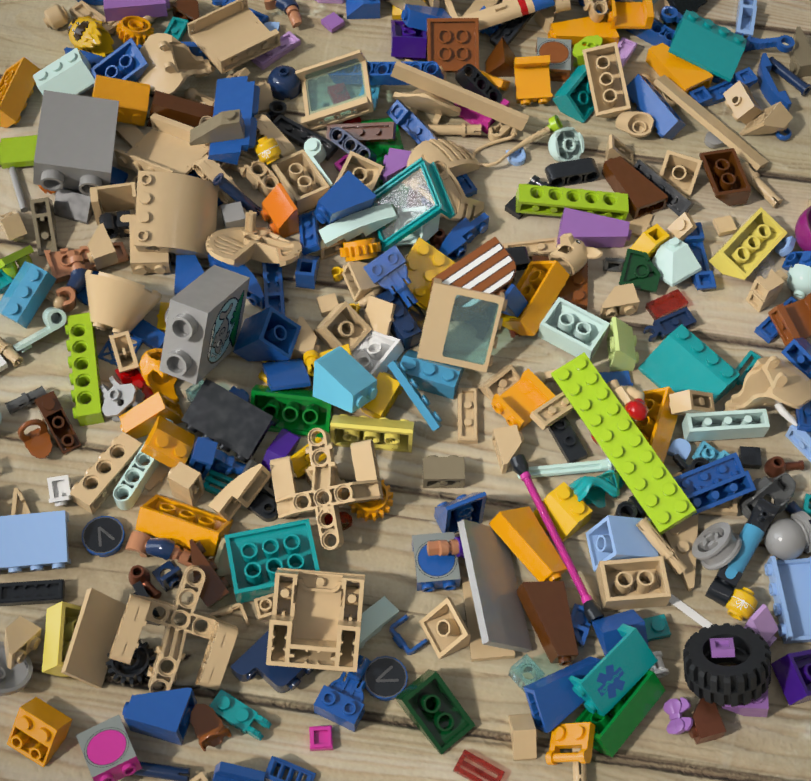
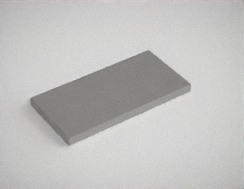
(493, 588)

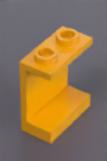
(630, 14)
(532, 79)
(522, 399)

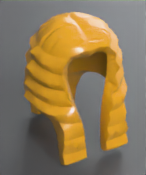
(154, 378)

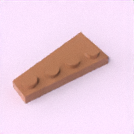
(60, 265)

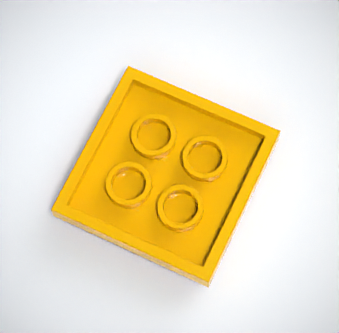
(423, 265)

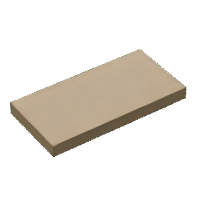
(93, 638)
(477, 650)

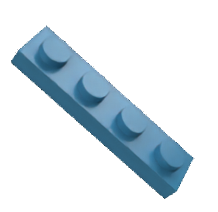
(410, 387)

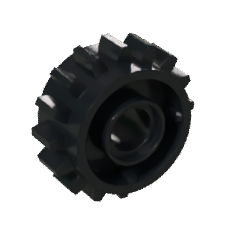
(135, 673)

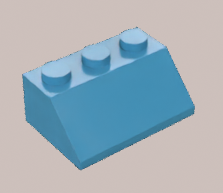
(26, 294)
(433, 376)

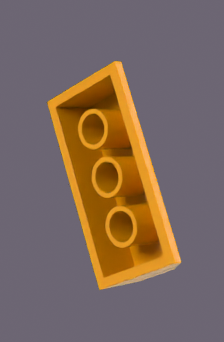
(15, 90)
(540, 287)
(659, 422)
(181, 523)

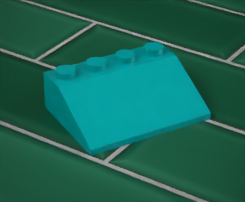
(707, 45)
(689, 364)
(260, 551)

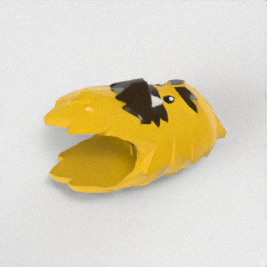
(90, 36)

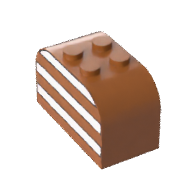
(483, 270)

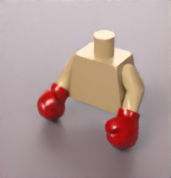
(631, 400)

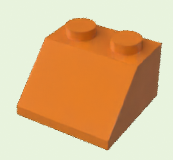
(280, 212)

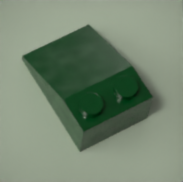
(435, 710)

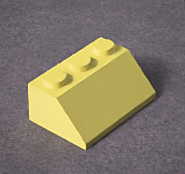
(58, 634)

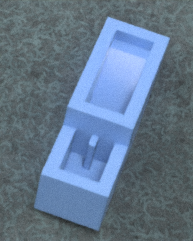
(746, 17)

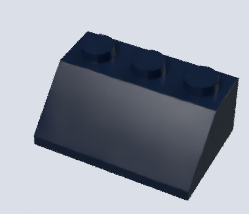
(407, 321)

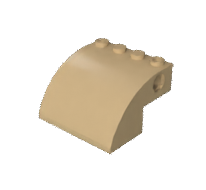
(174, 213)
(316, 619)

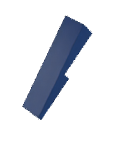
(273, 287)

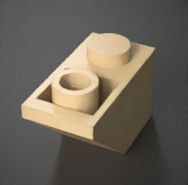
(621, 301)
(20, 640)

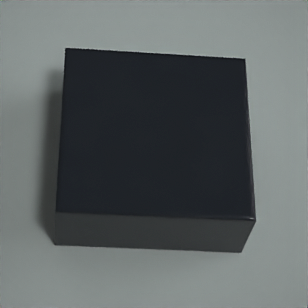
(750, 457)

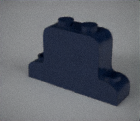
(254, 663)

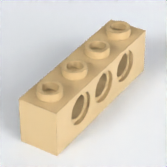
(106, 482)

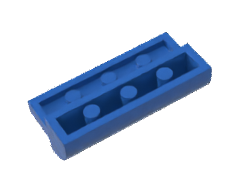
(715, 482)

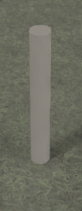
(18, 189)

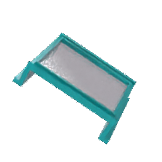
(416, 198)

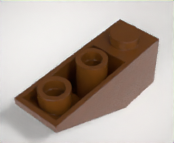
(57, 422)
(214, 587)

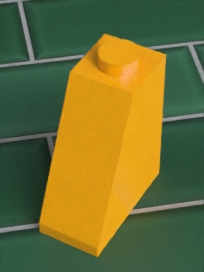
(141, 418)

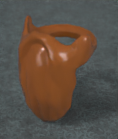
(38, 440)
(208, 726)

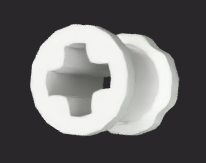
(661, 671)

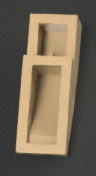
(240, 492)

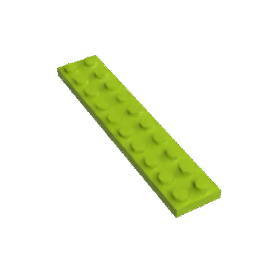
(623, 444)

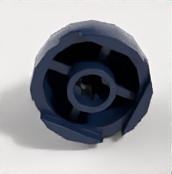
(284, 83)

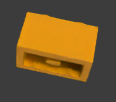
(39, 731)

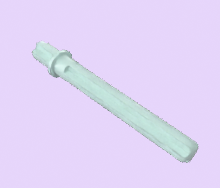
(570, 468)

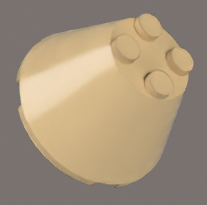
(117, 302)

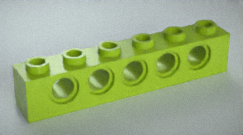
(553, 200)
(91, 412)

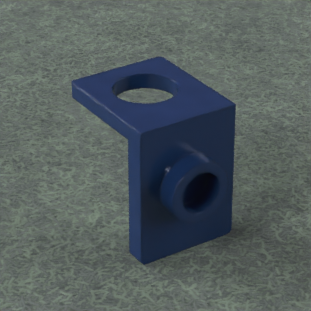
(171, 579)

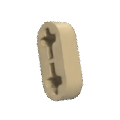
(497, 126)

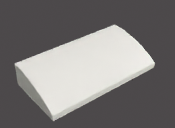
(377, 352)

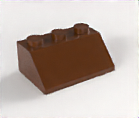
(726, 176)

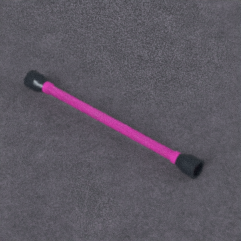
(591, 609)

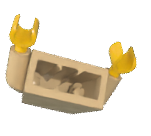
(358, 283)

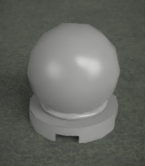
(789, 537)

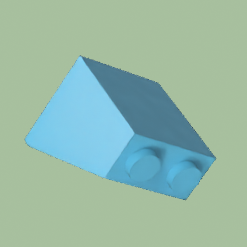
(343, 381)

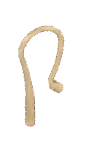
(514, 132)

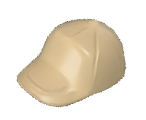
(635, 123)

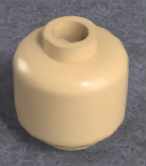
(56, 17)

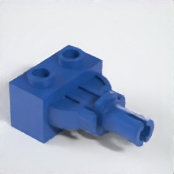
(389, 271)
(207, 457)
(343, 699)

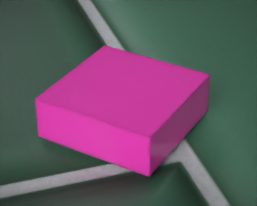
(321, 738)

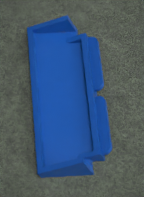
(232, 95)

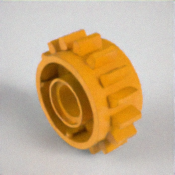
(134, 27)
(360, 249)
(374, 509)

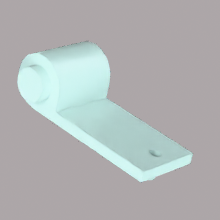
(317, 154)
(53, 319)

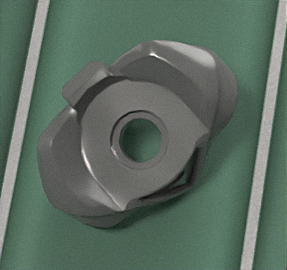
(779, 488)

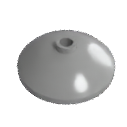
(15, 679)

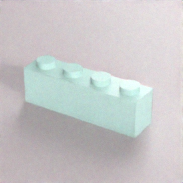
(725, 425)

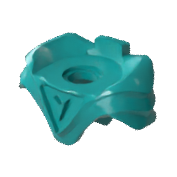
(593, 489)

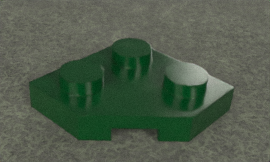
(640, 271)

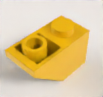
(651, 240)

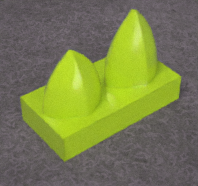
(8, 263)

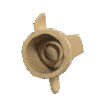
(573, 253)

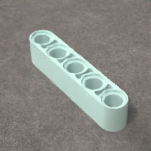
(134, 489)

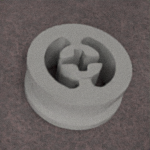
(716, 546)

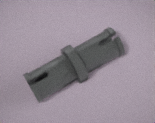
(25, 400)

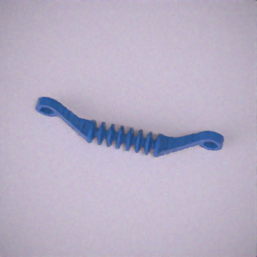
(752, 42)

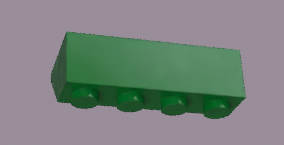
(294, 409)
(625, 716)

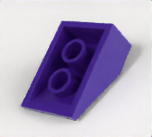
(407, 41)
(794, 676)

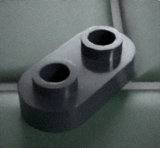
(259, 505)

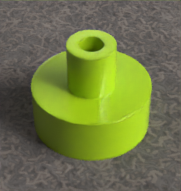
(554, 123)

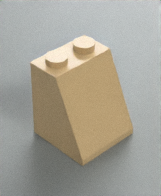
(147, 262)

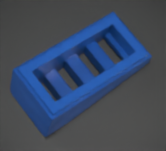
(275, 761)

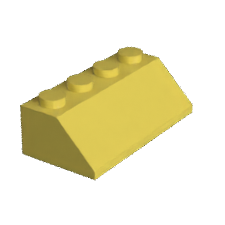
(748, 245)
(385, 433)

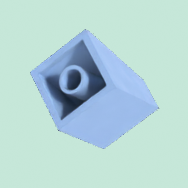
(617, 539)

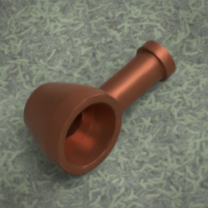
(437, 239)
(774, 471)
(144, 577)

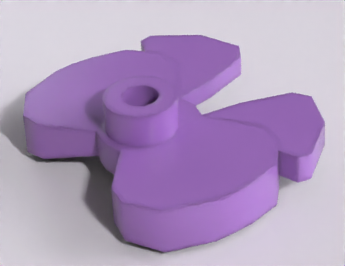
(678, 723)

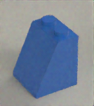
(343, 199)
(267, 337)
(161, 714)

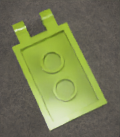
(17, 151)

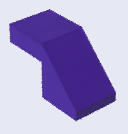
(282, 446)

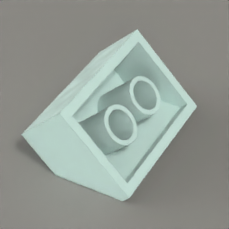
(66, 75)
(573, 329)

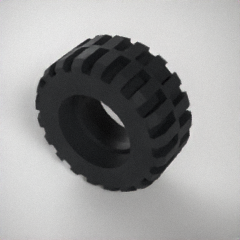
(727, 683)

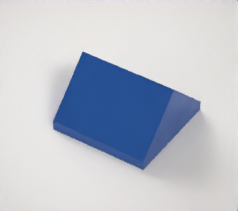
(607, 628)

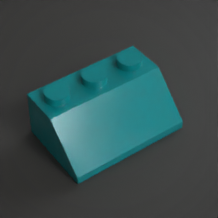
(575, 96)

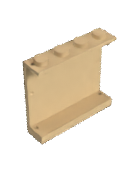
(232, 35)
(163, 149)

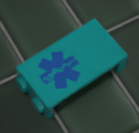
(615, 672)

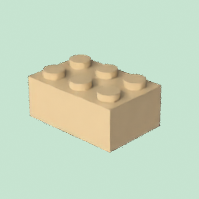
(300, 180)
(633, 583)

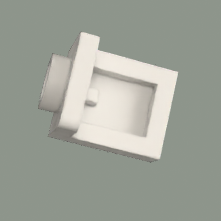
(59, 490)

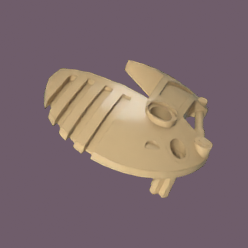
(451, 163)
(240, 244)

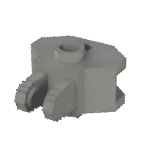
(120, 398)

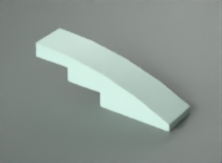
(358, 223)
(375, 618)

